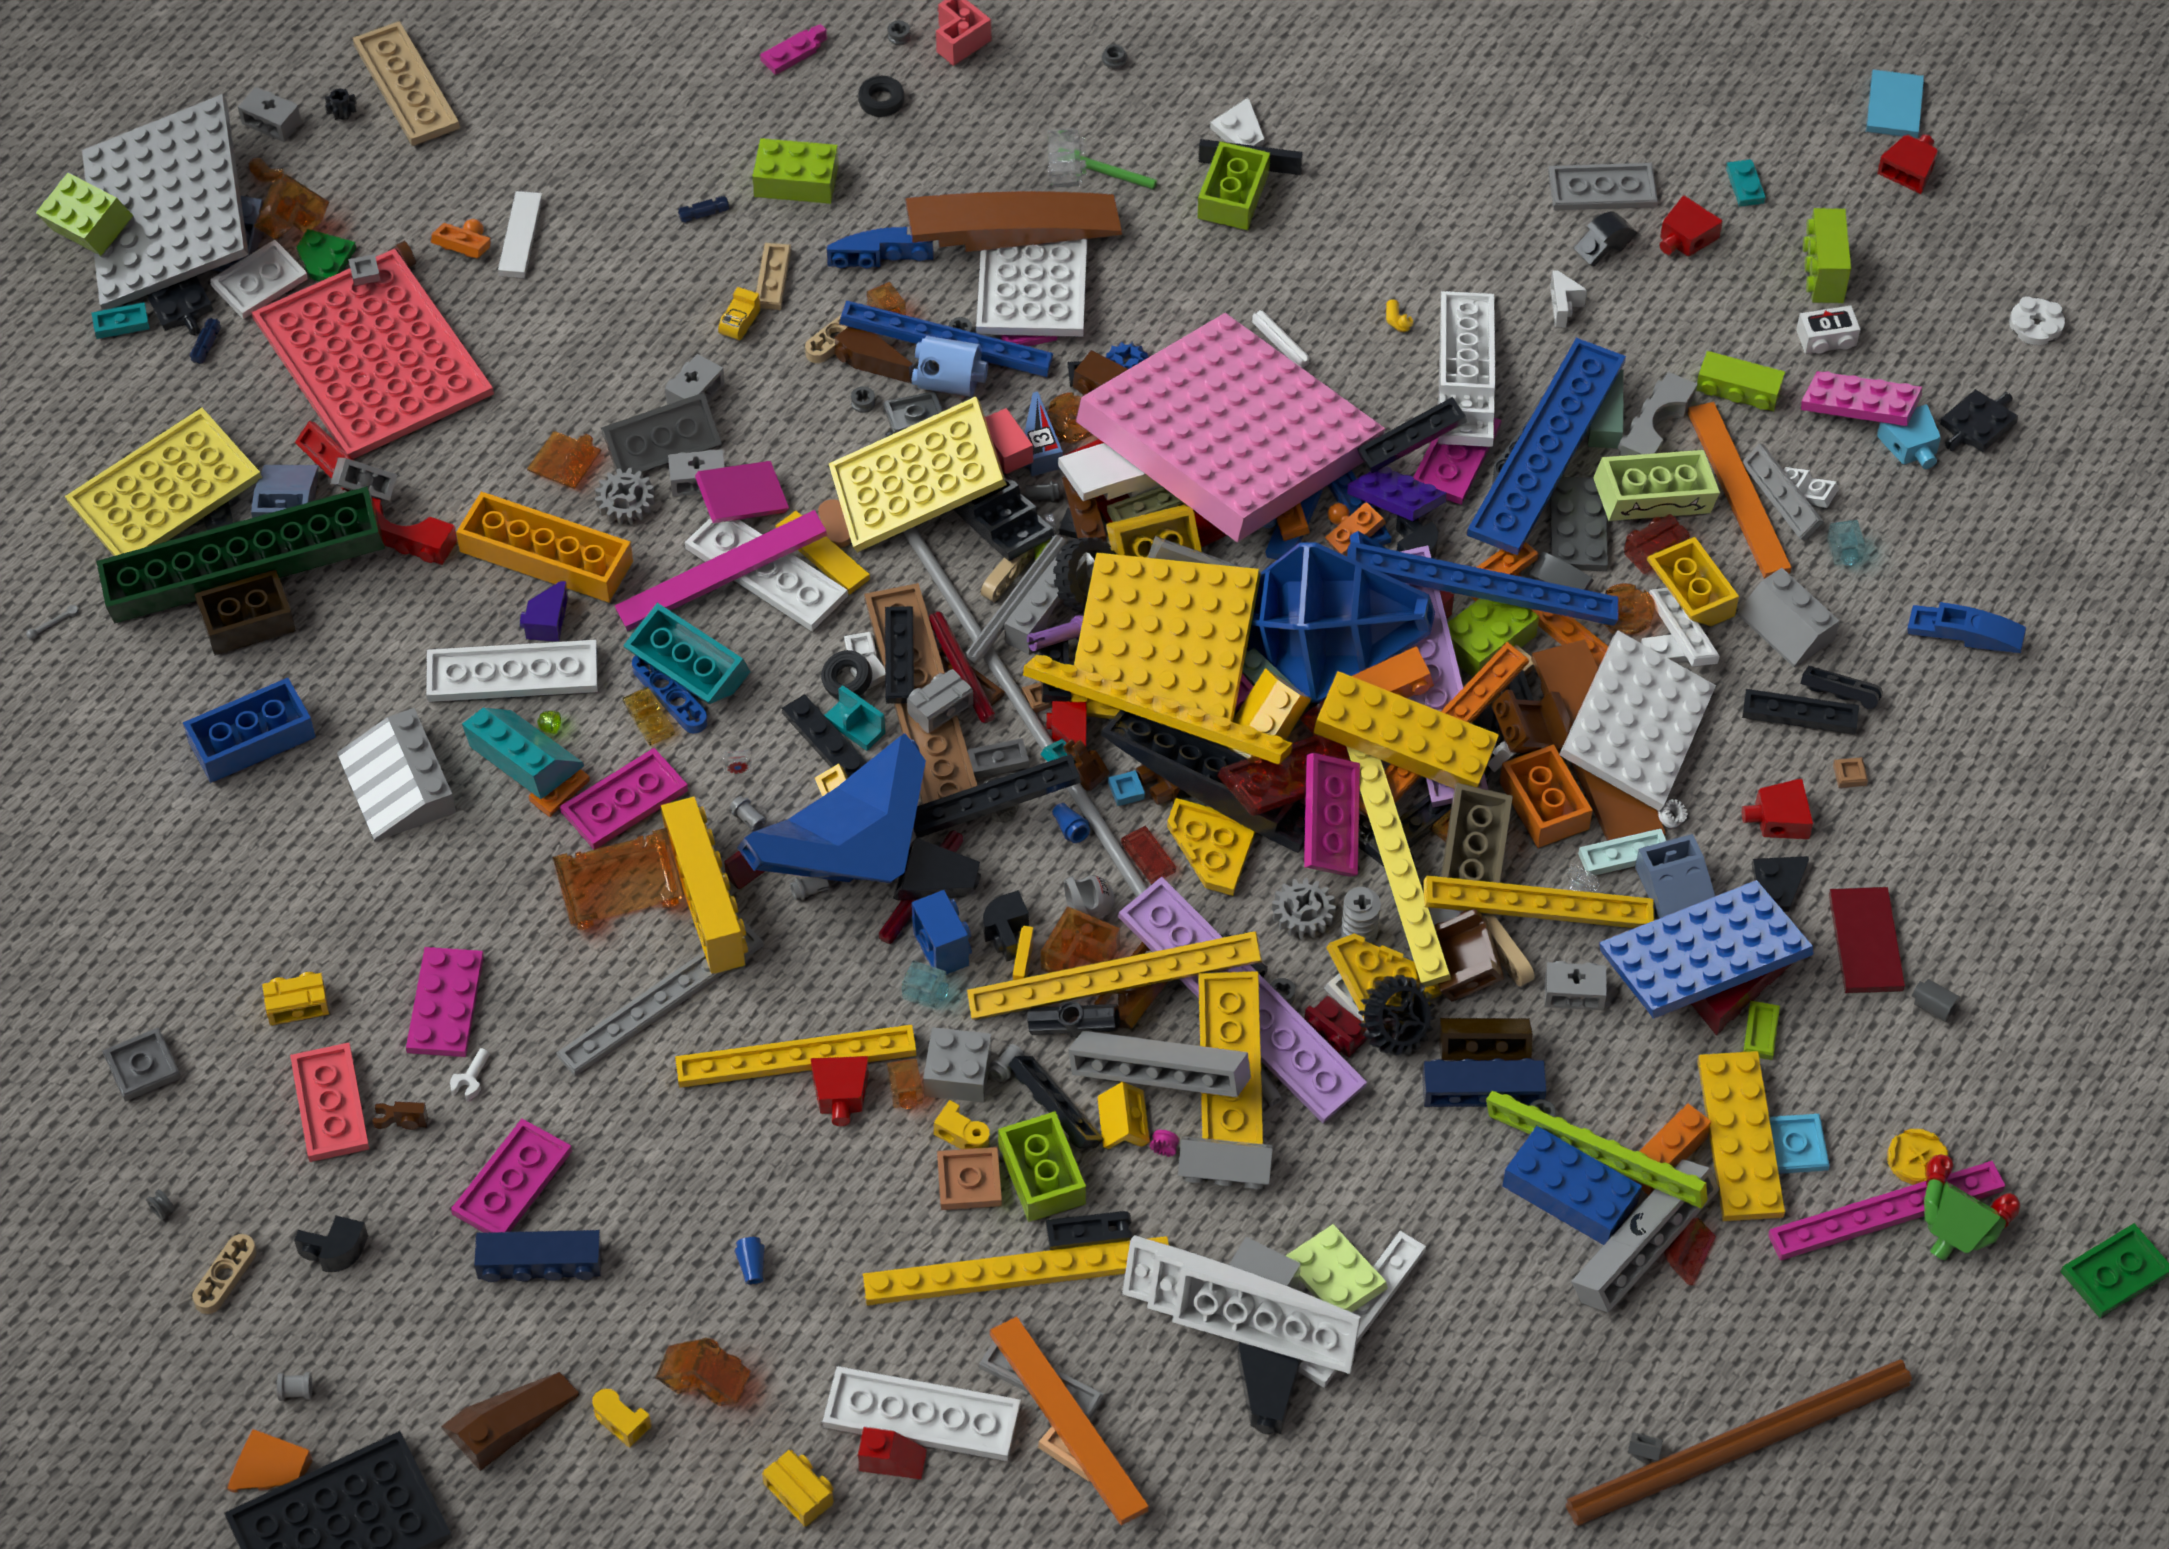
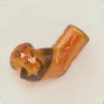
(263, 172)

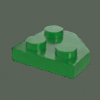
(324, 254)

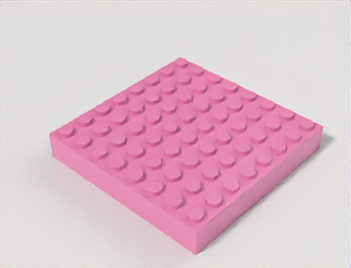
(1229, 426)

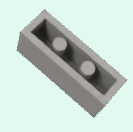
(1225, 1161)

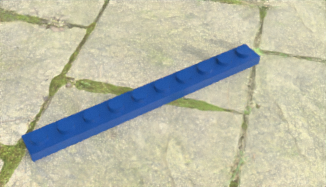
(1488, 584)

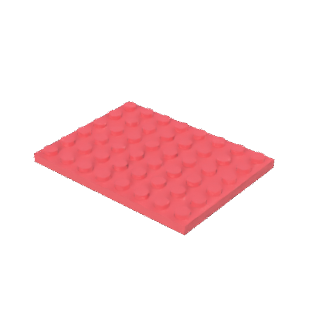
(372, 355)

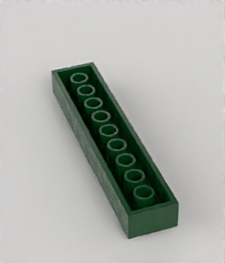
(279, 541)

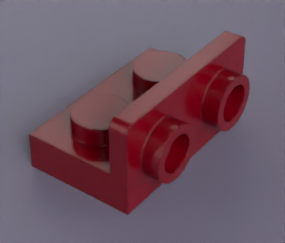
(1336, 1026)

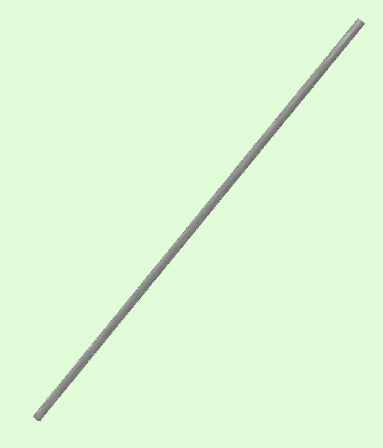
(1042, 737)

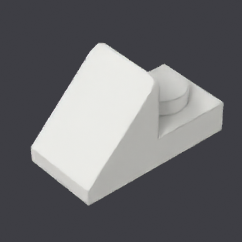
(1565, 295)

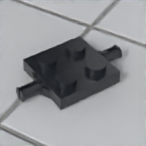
(181, 304)
(1978, 420)

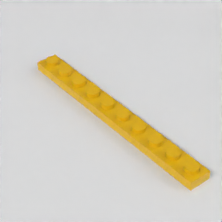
(1158, 709)
(1114, 975)
(998, 1272)

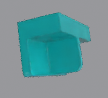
(857, 719)

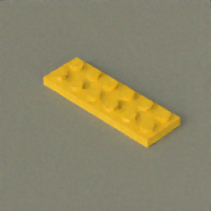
(1232, 1022)
(1740, 1136)

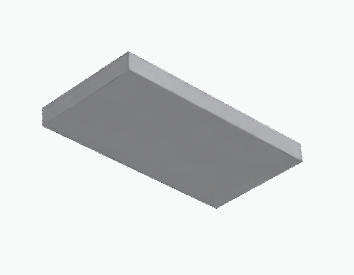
(1602, 186)

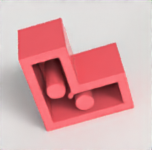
(961, 31)
(1009, 440)

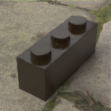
(1485, 1038)

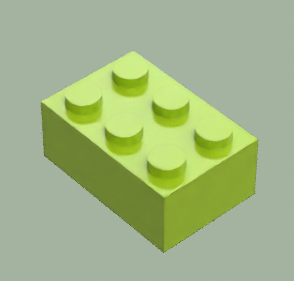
(795, 171)
(1233, 185)
(84, 214)
(1827, 255)
(1486, 628)
(1042, 1166)

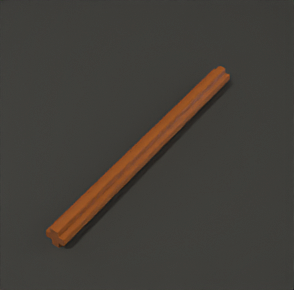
(1738, 1442)

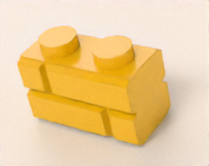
(295, 998)
(798, 1487)

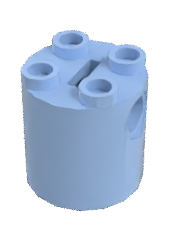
(958, 366)

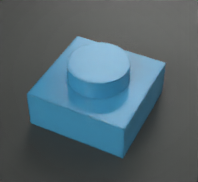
(1126, 788)

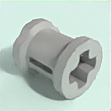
(294, 1386)

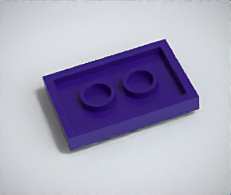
(1397, 493)

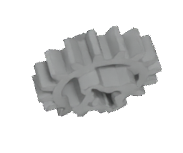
(624, 496)
(1304, 906)

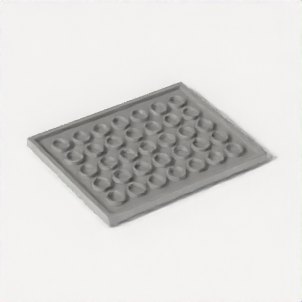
(183, 197)

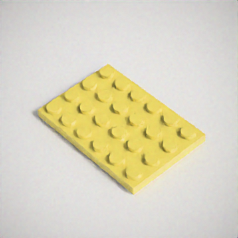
(917, 474)
(164, 485)

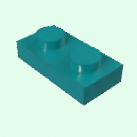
(1745, 182)
(120, 320)

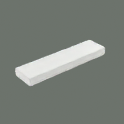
(520, 234)
(1685, 631)

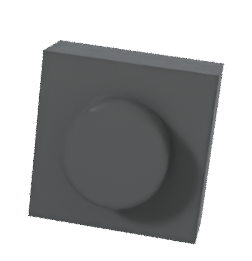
(1644, 1447)

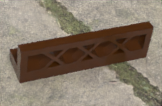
(1137, 999)

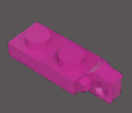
(794, 49)

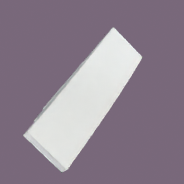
(1468, 364)
(1104, 472)
(1240, 1305)

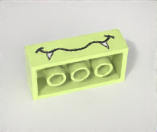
(1656, 485)

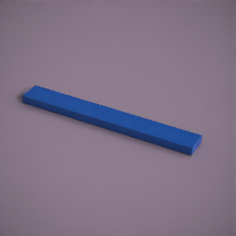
(915, 329)

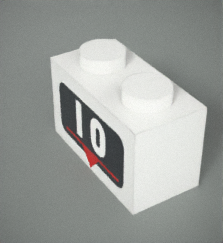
(1828, 330)

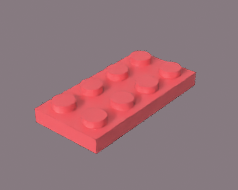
(329, 1102)

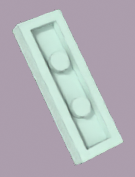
(1617, 853)

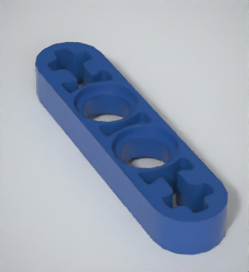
(671, 691)

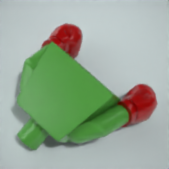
(1959, 1217)

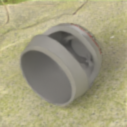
(1090, 895)

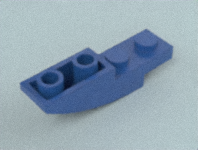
(871, 246)
(1971, 625)

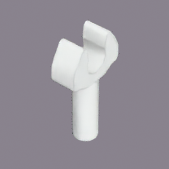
(470, 1076)

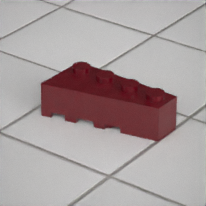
(1727, 1005)

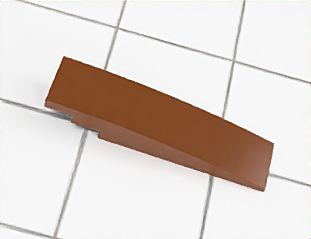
(1011, 218)
(1571, 672)

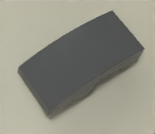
(1556, 571)

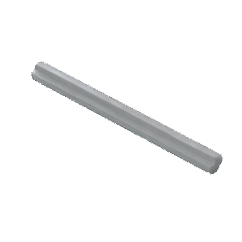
(996, 624)

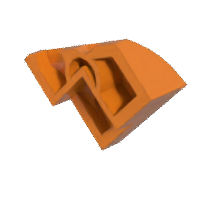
(268, 1463)

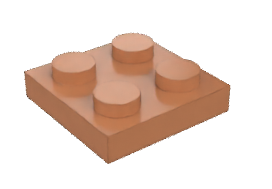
(969, 1178)

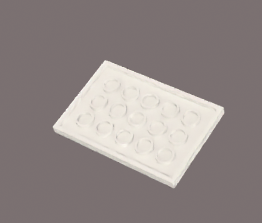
(1033, 290)
(1638, 720)

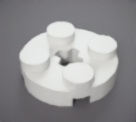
(2034, 308)

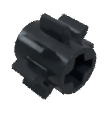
(340, 104)

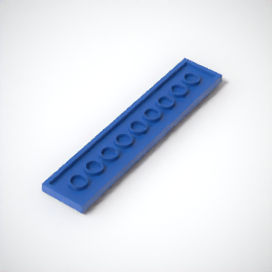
(1546, 446)

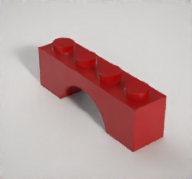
(429, 539)

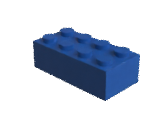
(249, 730)
(1571, 1185)

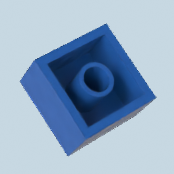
(941, 932)

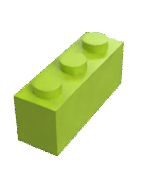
(1740, 381)

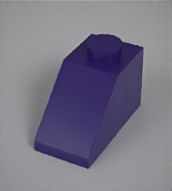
(546, 614)

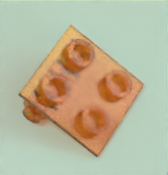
(565, 459)

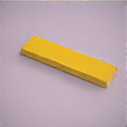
(832, 561)

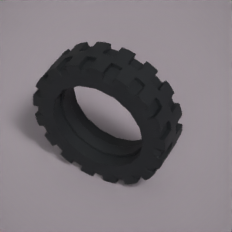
(1067, 569)

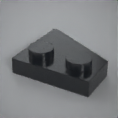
(1780, 877)

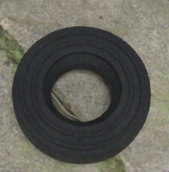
(881, 108)
(846, 659)

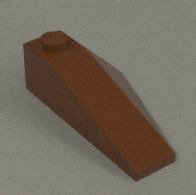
(501, 1421)

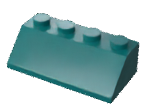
(687, 655)
(520, 750)

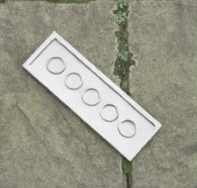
(784, 583)
(512, 670)
(923, 1412)

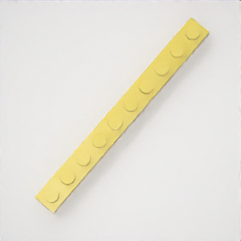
(1400, 870)

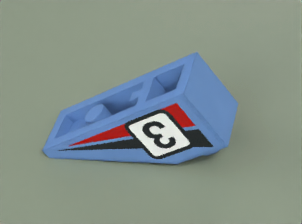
(1042, 436)

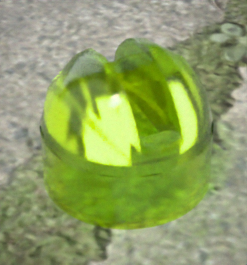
(549, 721)

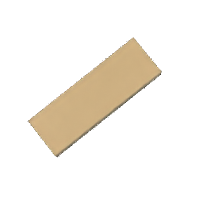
(773, 275)

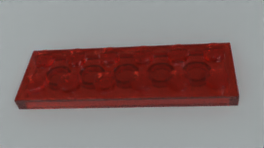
(1268, 785)

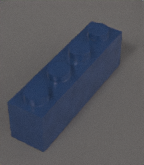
(1471, 1081)
(538, 1255)

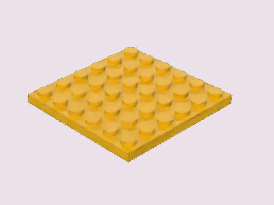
(1168, 630)

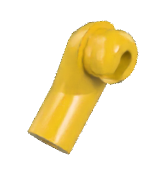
(1394, 319)

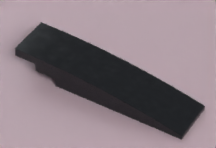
(1006, 520)
(1194, 767)

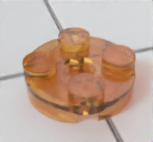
(1062, 425)
(1641, 603)

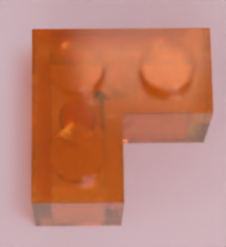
(289, 205)
(1076, 938)
(704, 1368)

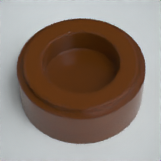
(406, 253)

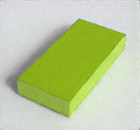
(1761, 1029)

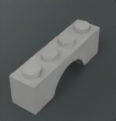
(1669, 400)
(1037, 606)

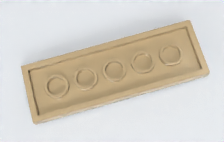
(406, 83)

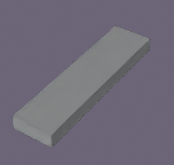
(1782, 492)
(997, 1365)

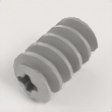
(1361, 913)

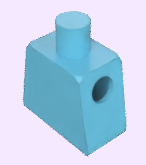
(1915, 441)

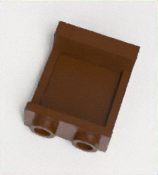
(1531, 723)
(1468, 954)

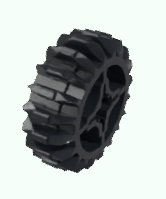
(1409, 1003)

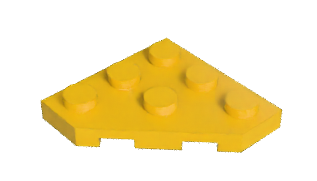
(1211, 844)
(1366, 963)

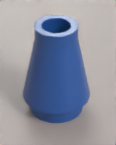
(1073, 826)
(751, 1259)

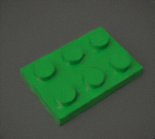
(2116, 1270)

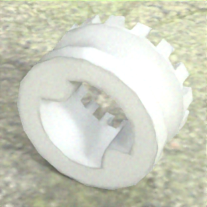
(1677, 809)

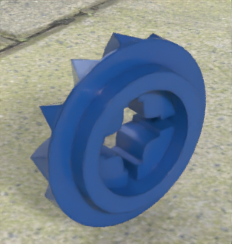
(1118, 353)

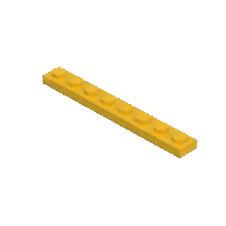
(1537, 902)
(792, 1055)

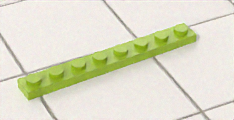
(1609, 1152)

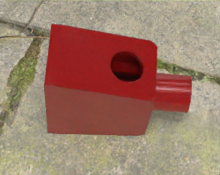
(1909, 162)
(1689, 228)
(1781, 811)
(840, 1086)

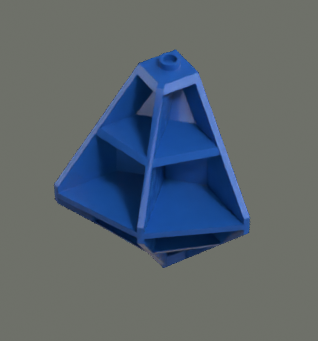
(1333, 615)
(853, 830)

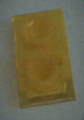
(648, 717)

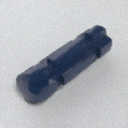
(703, 208)
(205, 340)

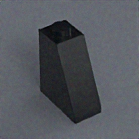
(936, 869)
(1267, 1386)

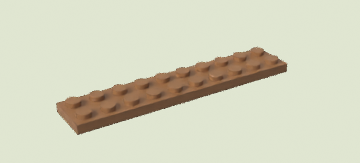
(944, 749)

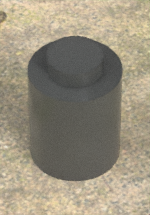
(1935, 999)

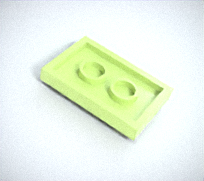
(1337, 1271)

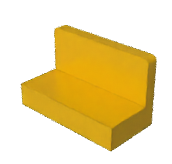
(1123, 1116)

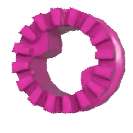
(1164, 1142)

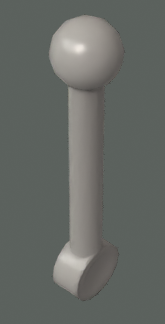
(71, 611)

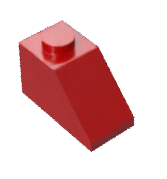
(1067, 721)
(890, 1454)

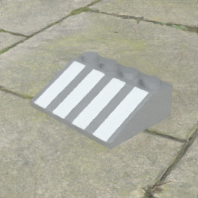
(396, 776)

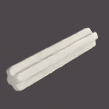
(1280, 339)

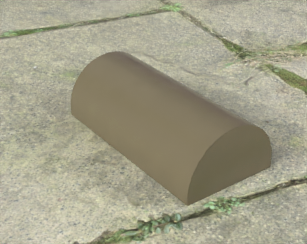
(1476, 834)

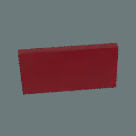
(1866, 940)

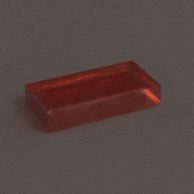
(1148, 854)

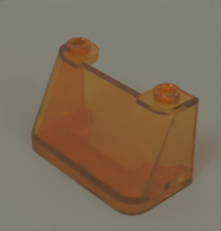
(618, 879)

